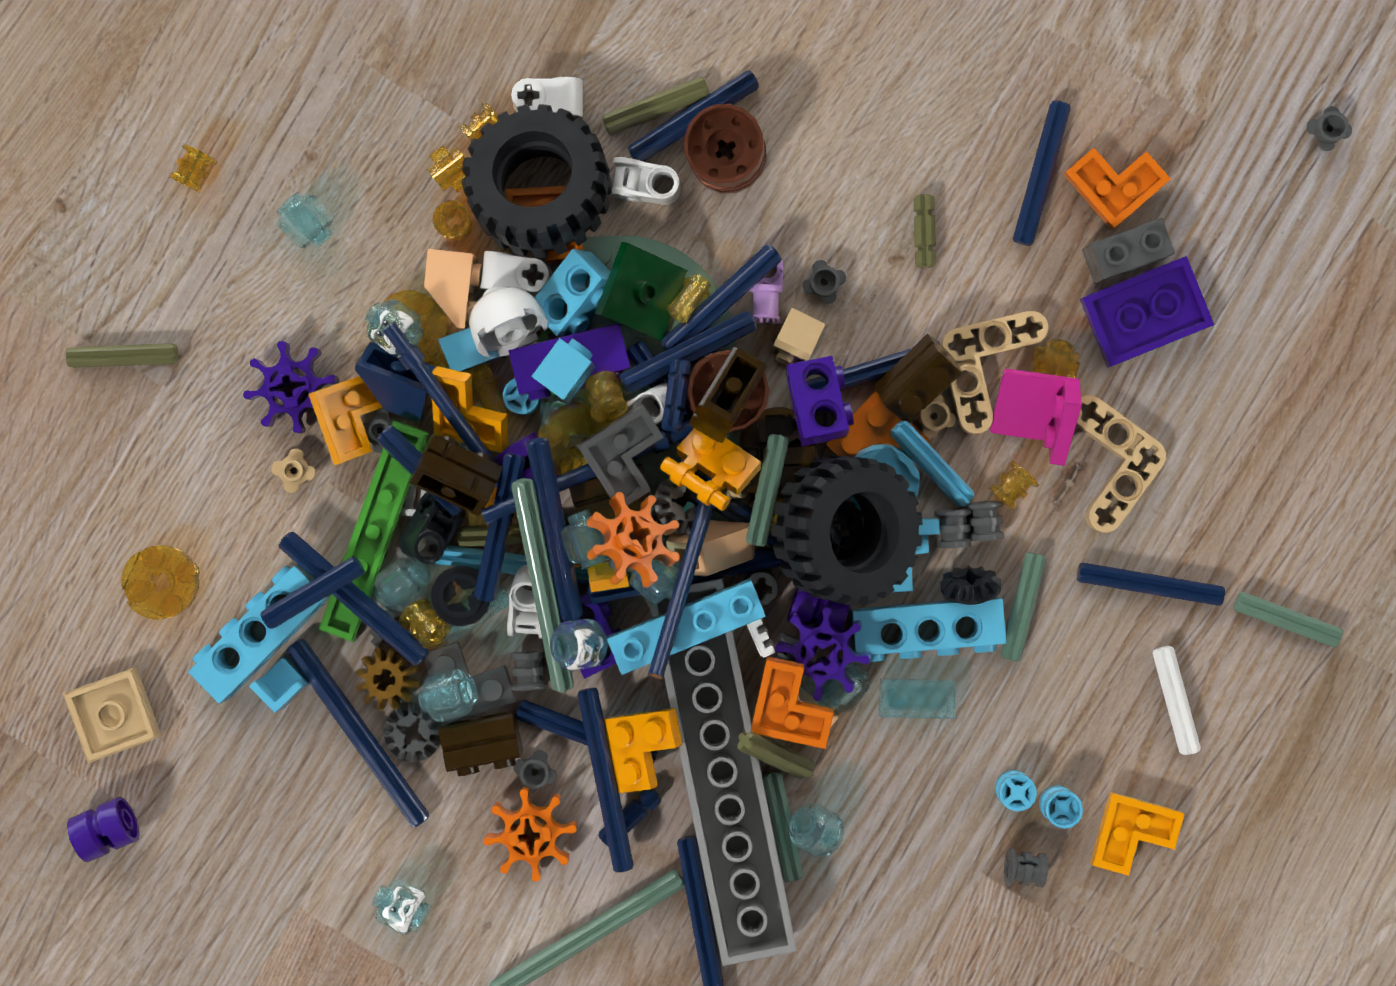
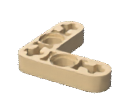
(971, 361)
(1129, 453)

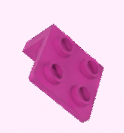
(1038, 409)

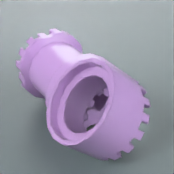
(767, 298)

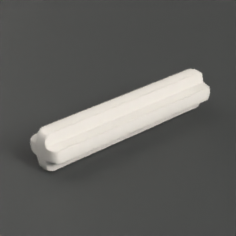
(1176, 700)

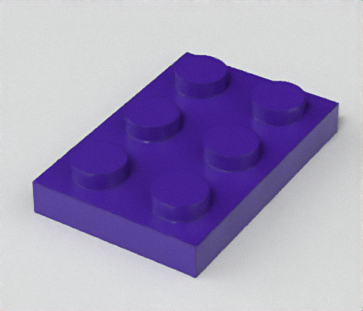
(1147, 311)

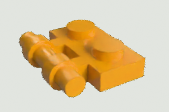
(723, 462)

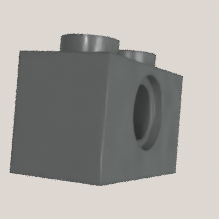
(1128, 251)

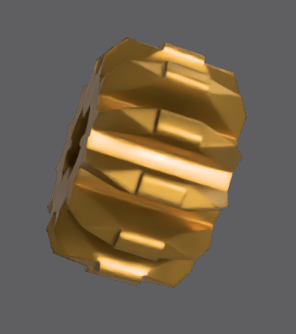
(376, 688)

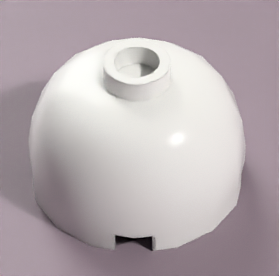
(505, 320)

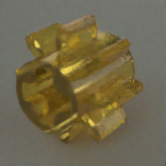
(447, 168)
(1056, 359)

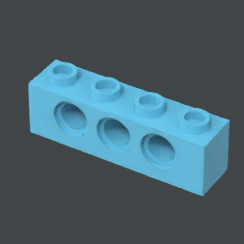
(699, 622)
(986, 634)
(211, 667)

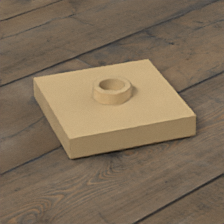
(112, 715)

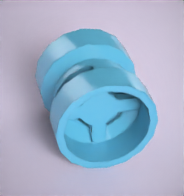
(1066, 811)

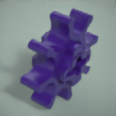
(279, 377)
(828, 669)

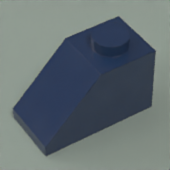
(392, 384)

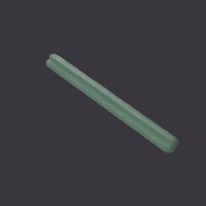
(540, 575)
(592, 931)

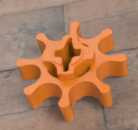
(620, 542)
(520, 844)

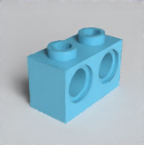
(569, 287)
(565, 369)

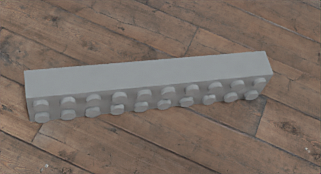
(727, 797)

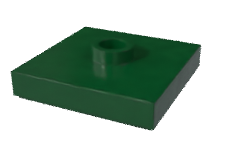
(640, 291)

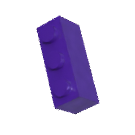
(604, 343)

